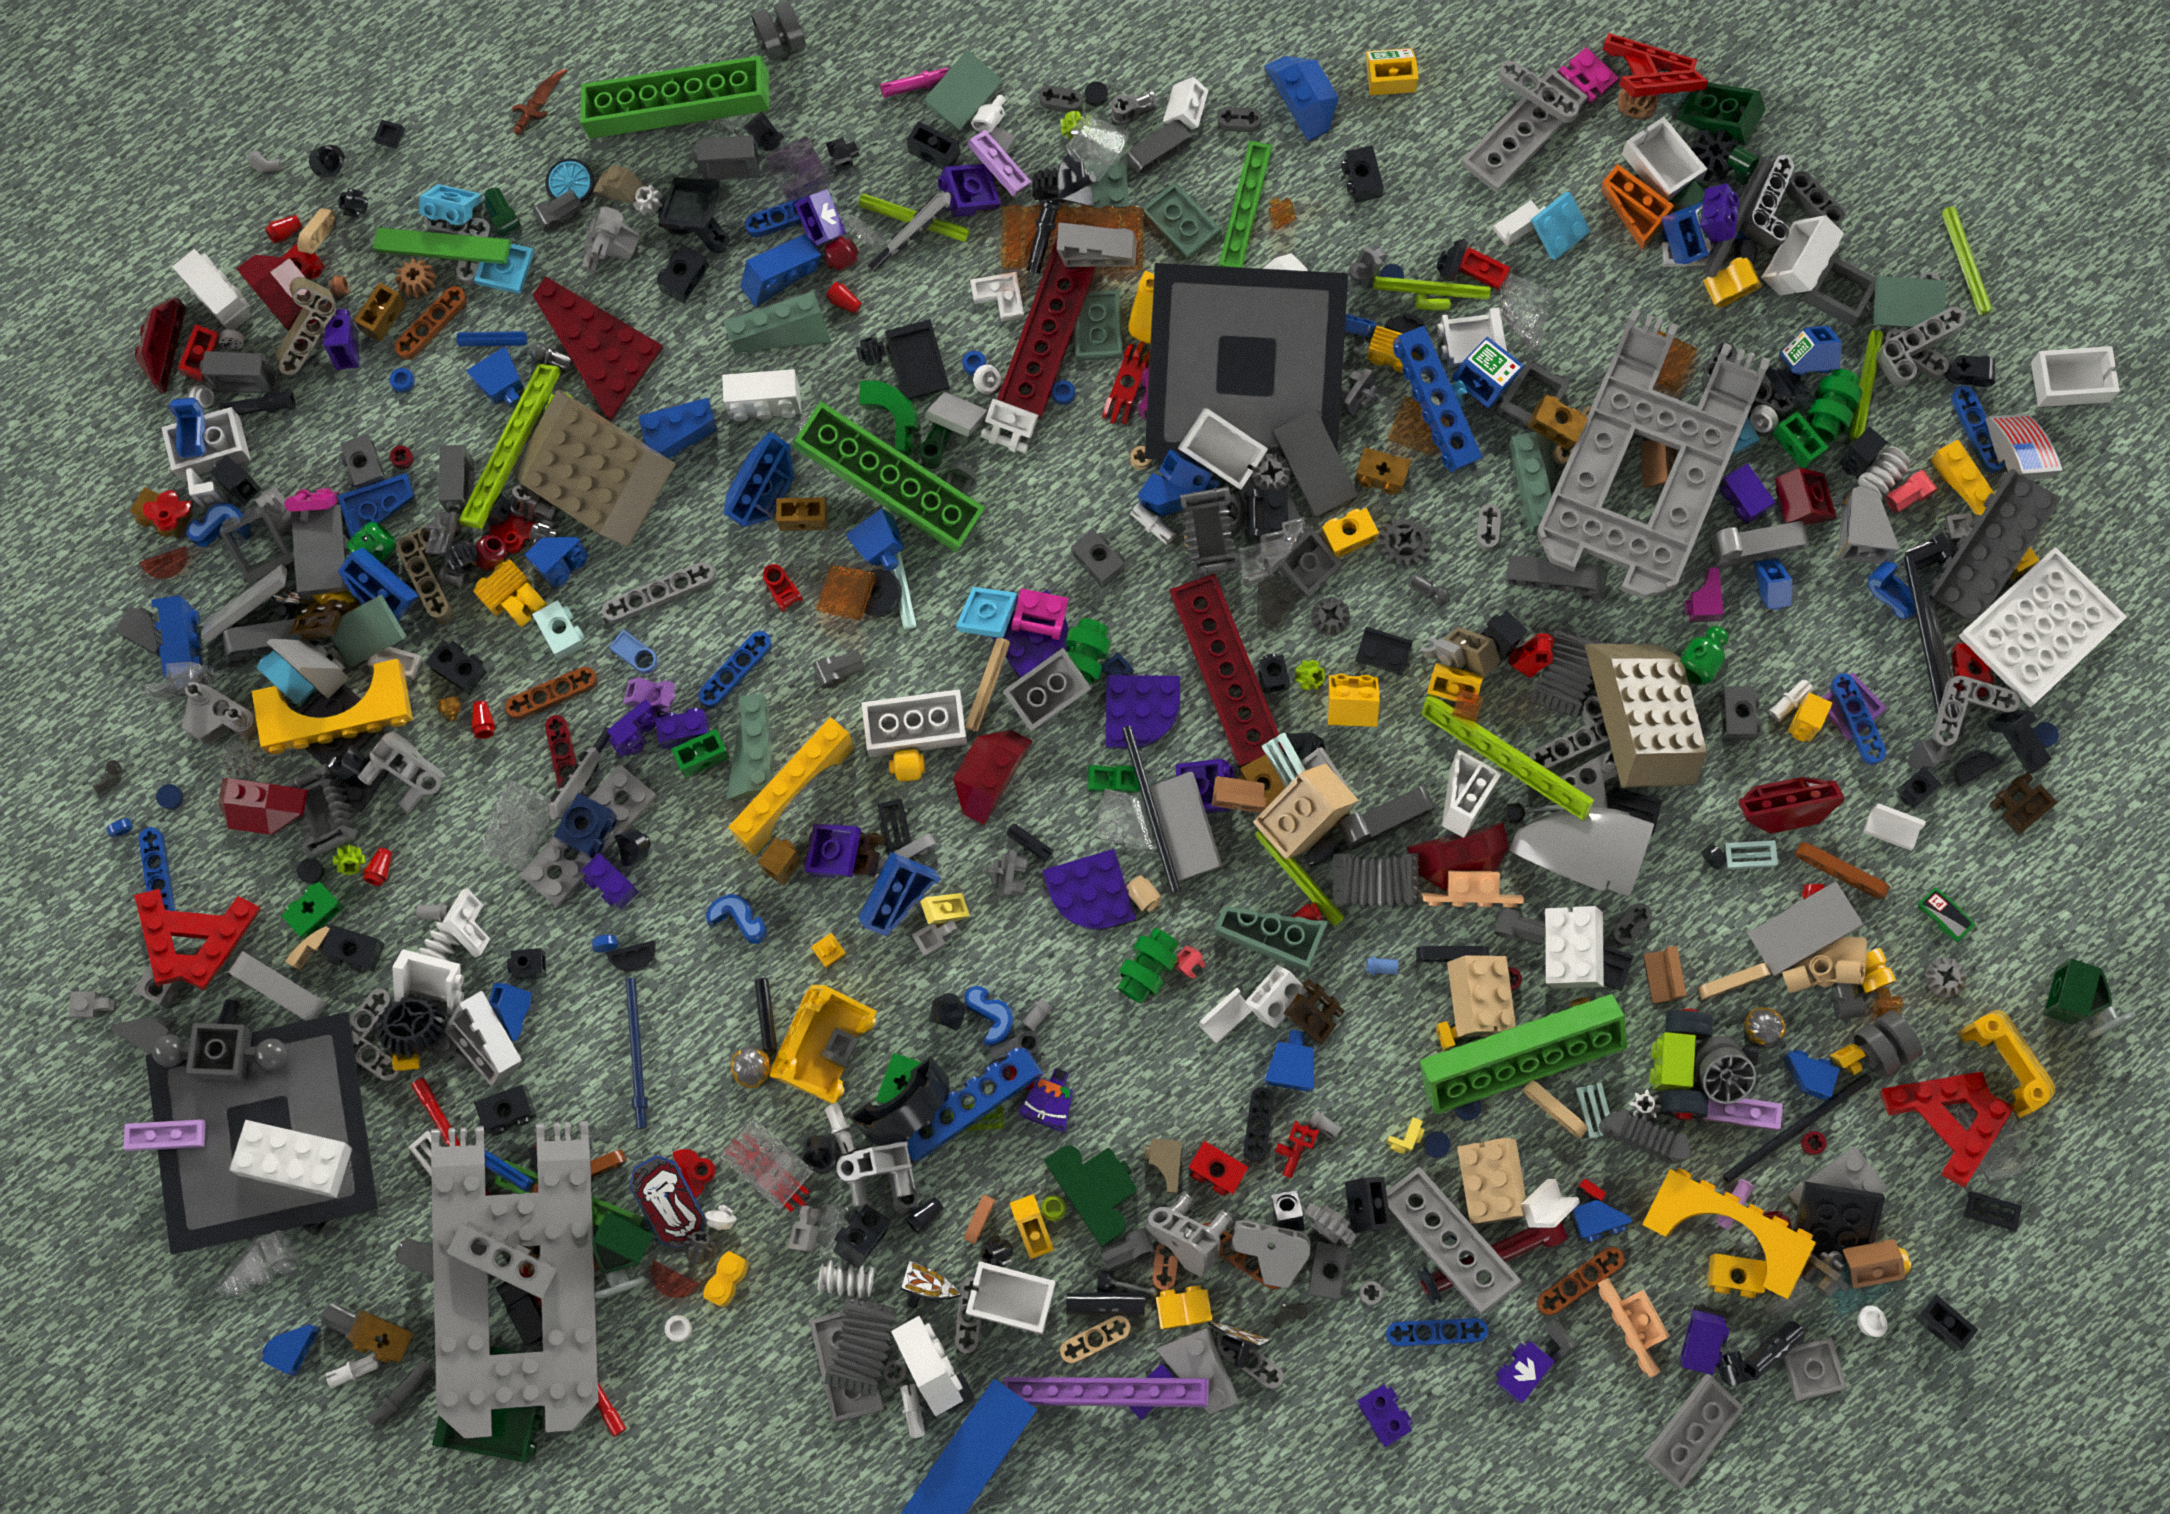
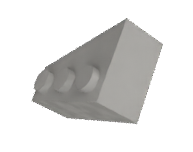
(1096, 246)
(483, 1039)
(1199, 1357)

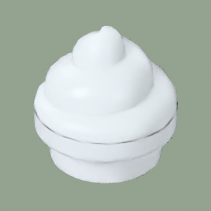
(203, 395)

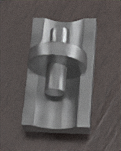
(1367, 265)
(1361, 394)
(442, 533)
(1009, 864)
(1831, 1278)

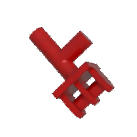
(1295, 1152)

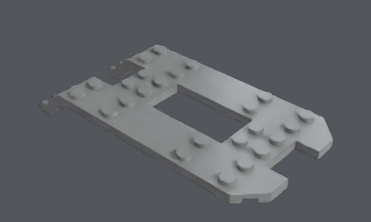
(1627, 406)
(561, 1224)

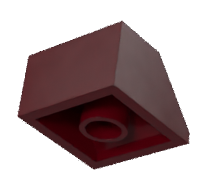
(1805, 496)

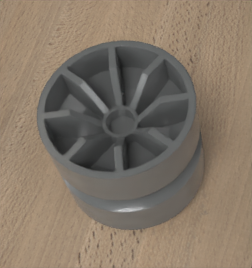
(772, 34)
(1888, 1044)
(1723, 1070)

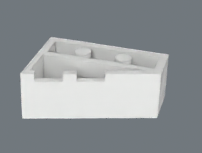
(1467, 792)

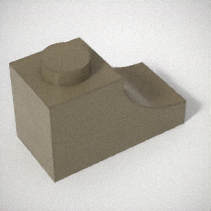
(618, 184)
(1478, 650)
(1165, 1157)

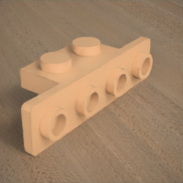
(1473, 887)
(1639, 1323)

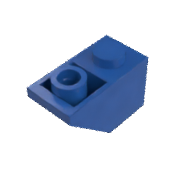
(1161, 495)
(510, 1007)
(1810, 1075)
(1595, 1218)

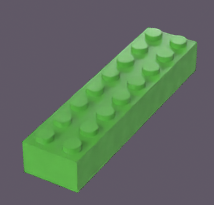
(675, 97)
(888, 476)
(1524, 1053)

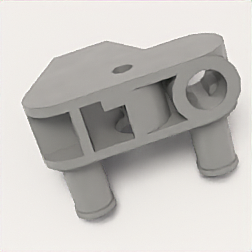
(608, 238)
(213, 714)
(408, 763)
(1598, 773)
(872, 1162)
(1196, 1249)
(1277, 1264)

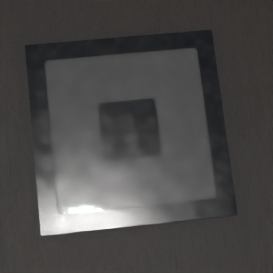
(1244, 347)
(310, 1094)

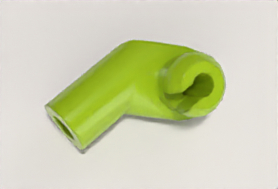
(1436, 304)

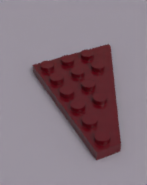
(603, 348)

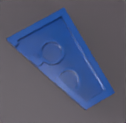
(375, 502)

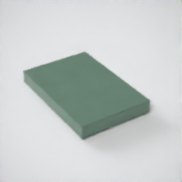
(962, 90)
(1181, 221)
(1907, 300)
(1099, 327)
(367, 631)

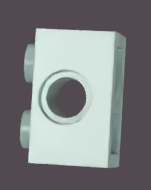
(549, 620)

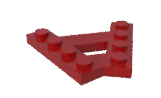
(1644, 63)
(219, 930)
(1929, 1101)

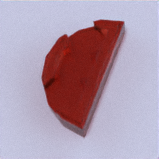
(166, 564)
(671, 1282)

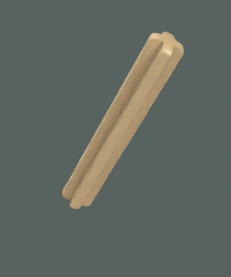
(987, 684)

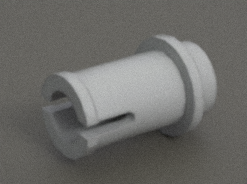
(432, 912)
(1037, 1014)
(1324, 1124)

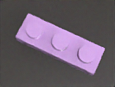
(999, 163)
(1746, 1113)
(164, 1135)

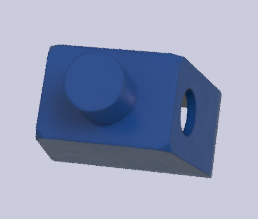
(498, 378)
(1187, 473)
(878, 539)
(1292, 1064)

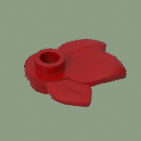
(166, 510)
(513, 529)
(689, 1165)

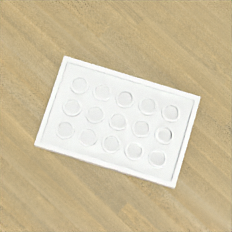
(2042, 627)

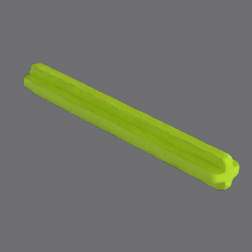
(905, 214)
(1966, 261)
(1431, 288)
(1866, 384)
(1304, 882)

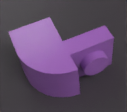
(657, 694)

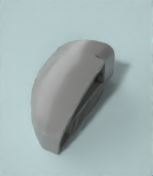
(1592, 851)

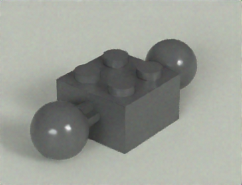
(219, 1052)

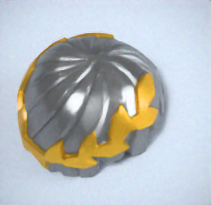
(1765, 1027)
(750, 1066)

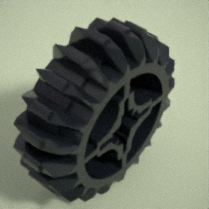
(427, 1026)

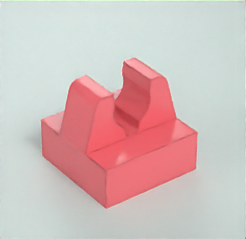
(1187, 960)

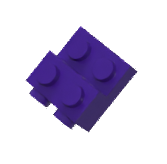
(970, 189)
(627, 732)
(1205, 775)
(832, 850)

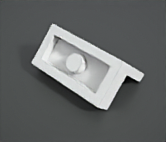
(1186, 103)
(1517, 223)
(203, 493)
(1893, 826)
(1225, 1016)
(1547, 1206)

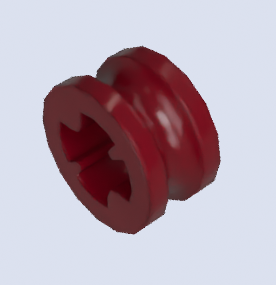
(402, 464)
(1514, 972)
(1820, 1138)

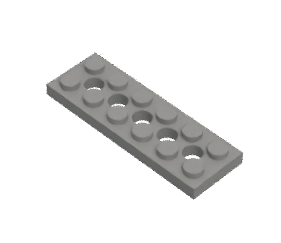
(1525, 144)
(554, 852)
(1447, 1257)

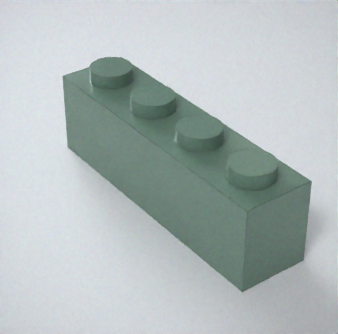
(779, 325)
(1534, 474)
(753, 751)
(1272, 935)

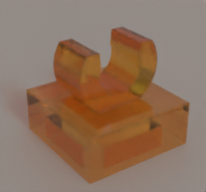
(1281, 212)
(1467, 705)
(1885, 1002)

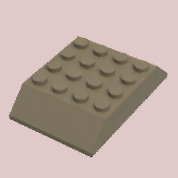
(592, 469)
(1648, 714)

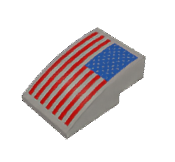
(2023, 446)

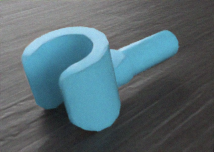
(1459, 390)

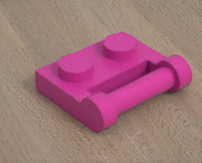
(307, 501)
(1043, 607)

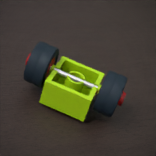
(1675, 1064)

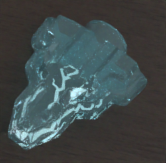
(1856, 1297)

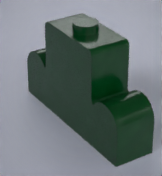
(1094, 1189)

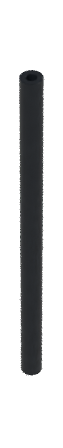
(1924, 632)
(1151, 809)
(1797, 1127)

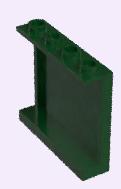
(511, 1431)

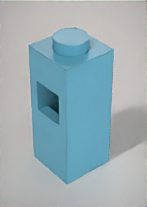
(286, 678)

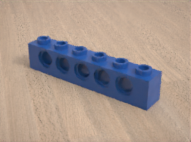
(1440, 387)
(1027, 1073)

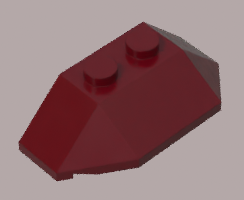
(271, 280)
(160, 341)
(988, 772)
(1790, 803)
(259, 805)
(1478, 851)

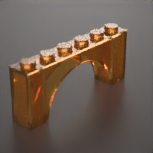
(1020, 228)

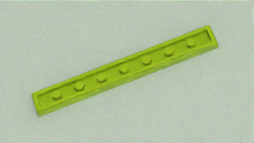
(509, 446)
(1508, 758)

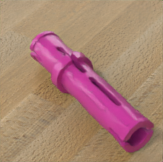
(913, 83)

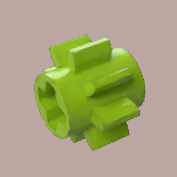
(1069, 123)
(1309, 675)
(349, 860)

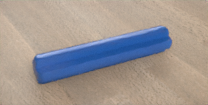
(507, 338)
(507, 1172)

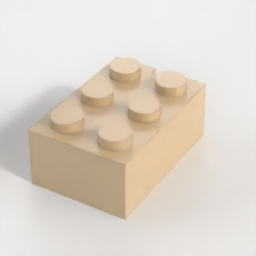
(1481, 995)
(1492, 1181)

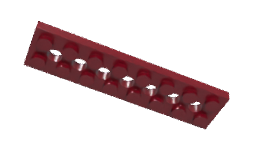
(1056, 340)
(1233, 655)

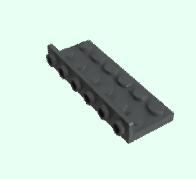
(1994, 545)

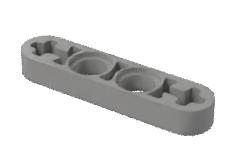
(1541, 88)

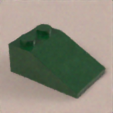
(1724, 108)

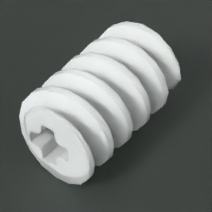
(1885, 470)
(441, 943)
(845, 1280)

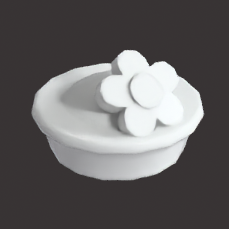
(986, 379)
(1764, 418)
(721, 1219)
(1872, 1321)

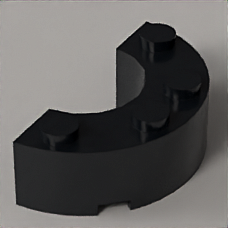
(908, 1110)

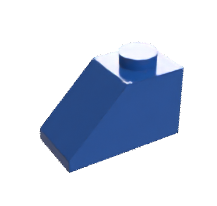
(1773, 583)
(289, 1349)

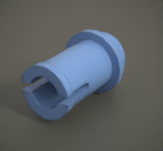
(1381, 966)

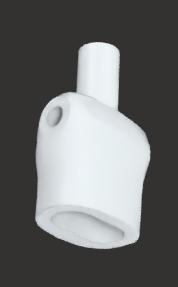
(989, 115)

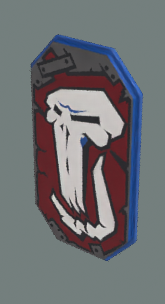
(666, 1201)

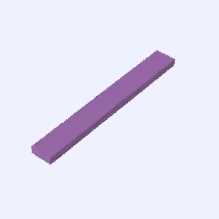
(1111, 1391)

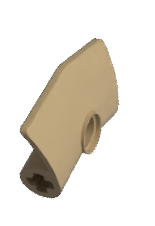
(1843, 960)

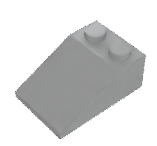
(312, 664)
(1047, 689)
(1846, 1171)

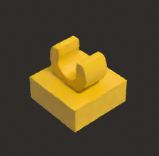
(828, 950)
(1446, 1036)
(1848, 1058)
(406, 1063)

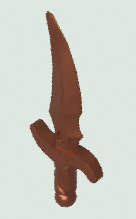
(538, 99)

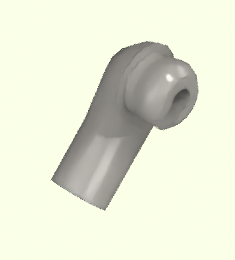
(261, 164)

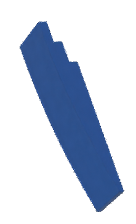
(973, 1453)

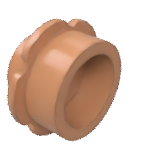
(339, 286)

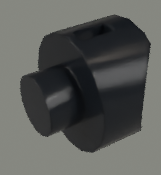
(842, 153)
(326, 160)
(499, 512)
(350, 763)
(633, 846)
(947, 1011)
(817, 1153)
(1728, 1373)

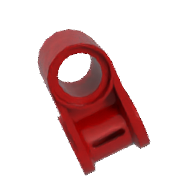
(783, 590)
(1533, 655)

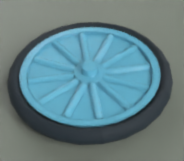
(569, 175)

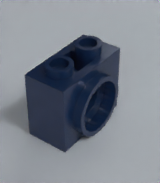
(591, 839)

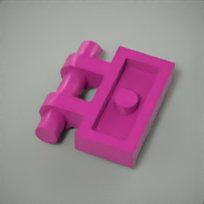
(1592, 71)

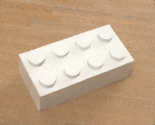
(914, 722)
(290, 1158)

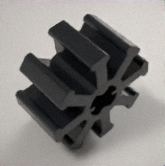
(1706, 147)

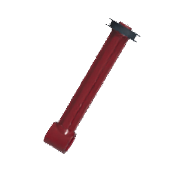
(1507, 1249)

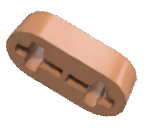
(979, 1219)
(1158, 1268)

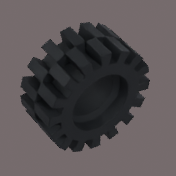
(1045, 185)

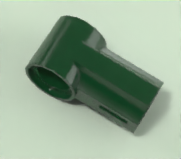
(1743, 164)
(502, 215)
(935, 442)

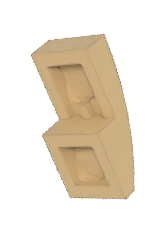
(303, 951)

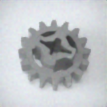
(1330, 1224)

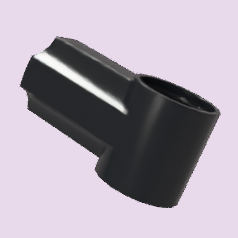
(1936, 550)

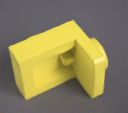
(1413, 1134)

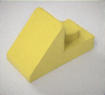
(944, 908)

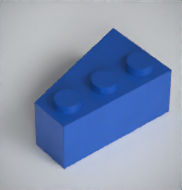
(779, 268)
(678, 426)
(370, 578)
(178, 631)
(895, 892)

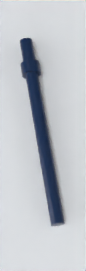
(639, 1102)

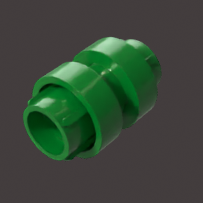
(1835, 401)
(1087, 645)
(1142, 974)

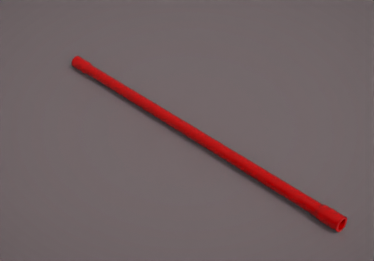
(427, 1098)

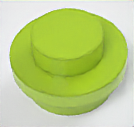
(1053, 1208)

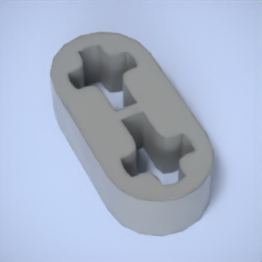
(1494, 527)

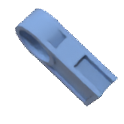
(630, 649)

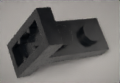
(2022, 738)

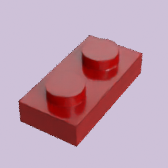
(1484, 268)

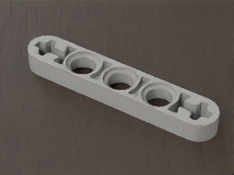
(646, 591)

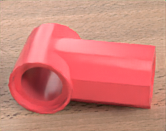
(1914, 489)

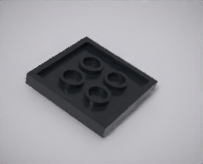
(321, 707)
(1838, 1217)

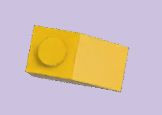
(1031, 1226)

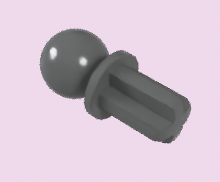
(540, 352)
(1439, 594)

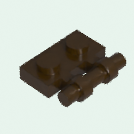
(318, 620)
(2029, 809)
(867, 858)
(1308, 1017)

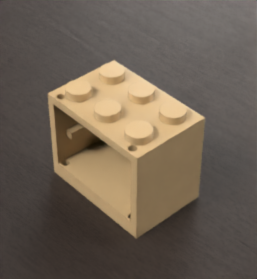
(1305, 811)

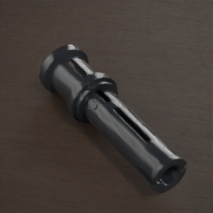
(1044, 225)
(269, 403)

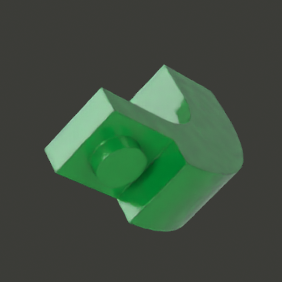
(884, 396)

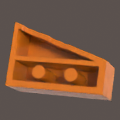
(1635, 204)

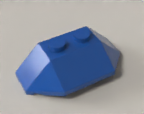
(1305, 92)
(761, 480)

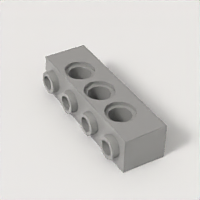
(534, 1284)

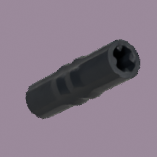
(1105, 1303)
(1772, 1350)

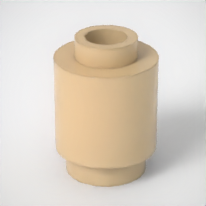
(1144, 894)

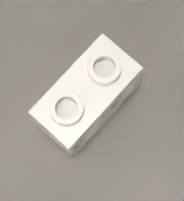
(1272, 998)

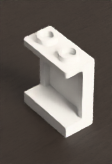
(1466, 333)
(427, 977)

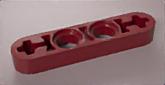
(567, 760)

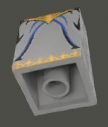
(1865, 528)

